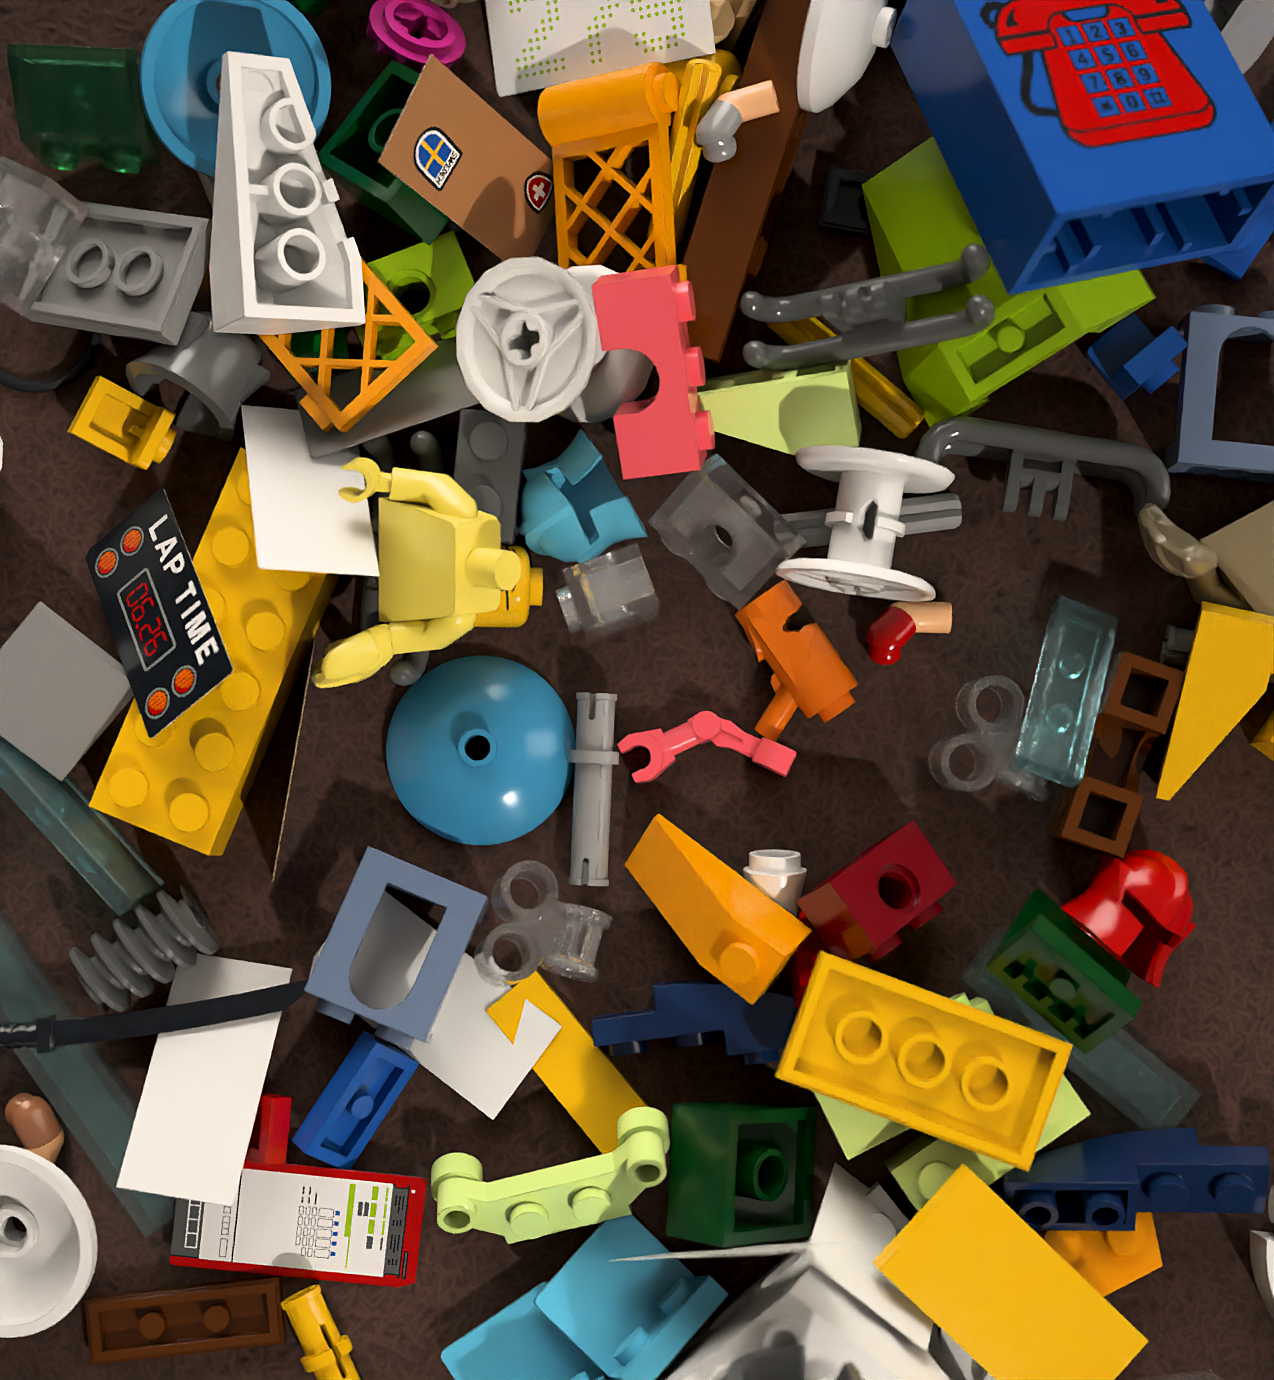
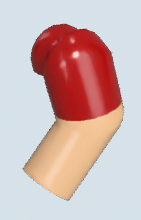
(900, 622)

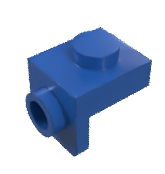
(1134, 358)

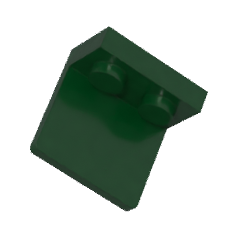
(1063, 974)

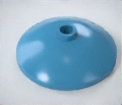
(185, 60)
(527, 757)

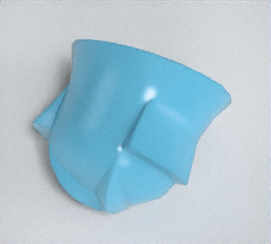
(575, 506)

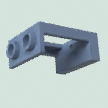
(1193, 446)
(419, 1010)

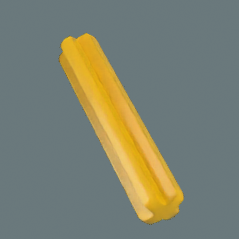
(695, 98)
(872, 388)

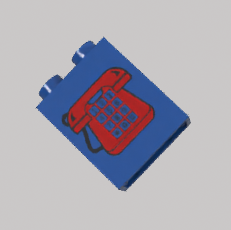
(1089, 131)

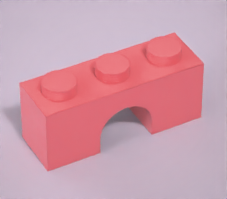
(650, 315)

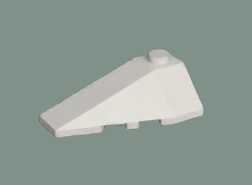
(275, 227)

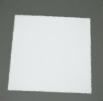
(847, 1217)

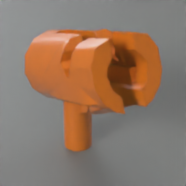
(803, 662)

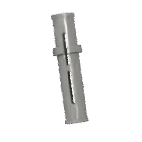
(592, 788)

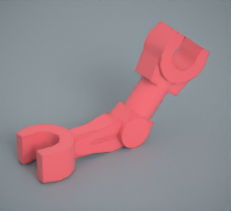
(699, 730)

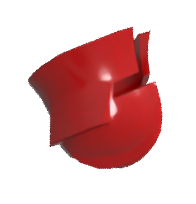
(1136, 910)

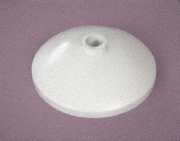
(838, 47)
(56, 1257)

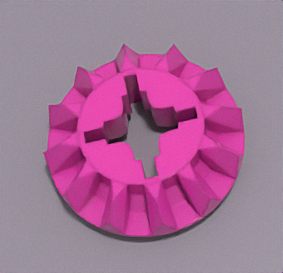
(394, 22)

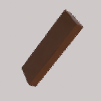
(185, 1320)

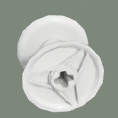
(536, 348)
(865, 521)

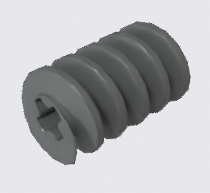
(145, 951)

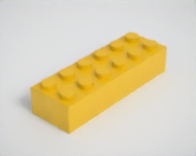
(202, 765)

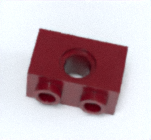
(878, 895)

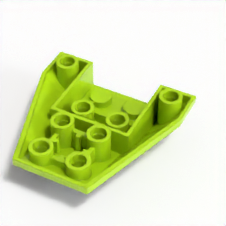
(923, 223)

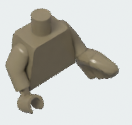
(1224, 568)

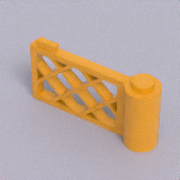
(615, 117)
(318, 400)

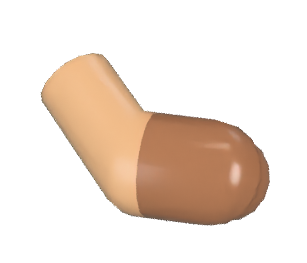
(35, 1125)

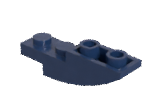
(695, 1008)
(1115, 1176)

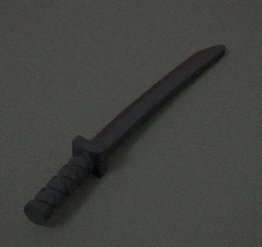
(48, 1033)

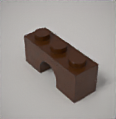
(1130, 717)

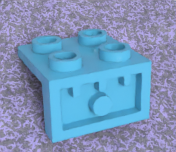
(627, 1312)
(518, 1346)

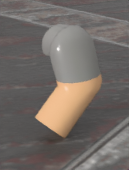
(728, 113)

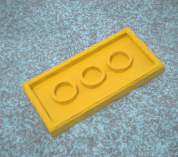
(924, 1061)
(1005, 1290)

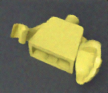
(435, 570)

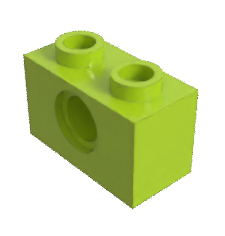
(433, 269)

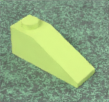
(786, 407)

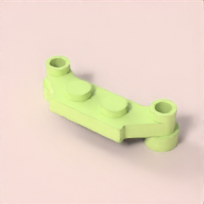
(558, 1195)

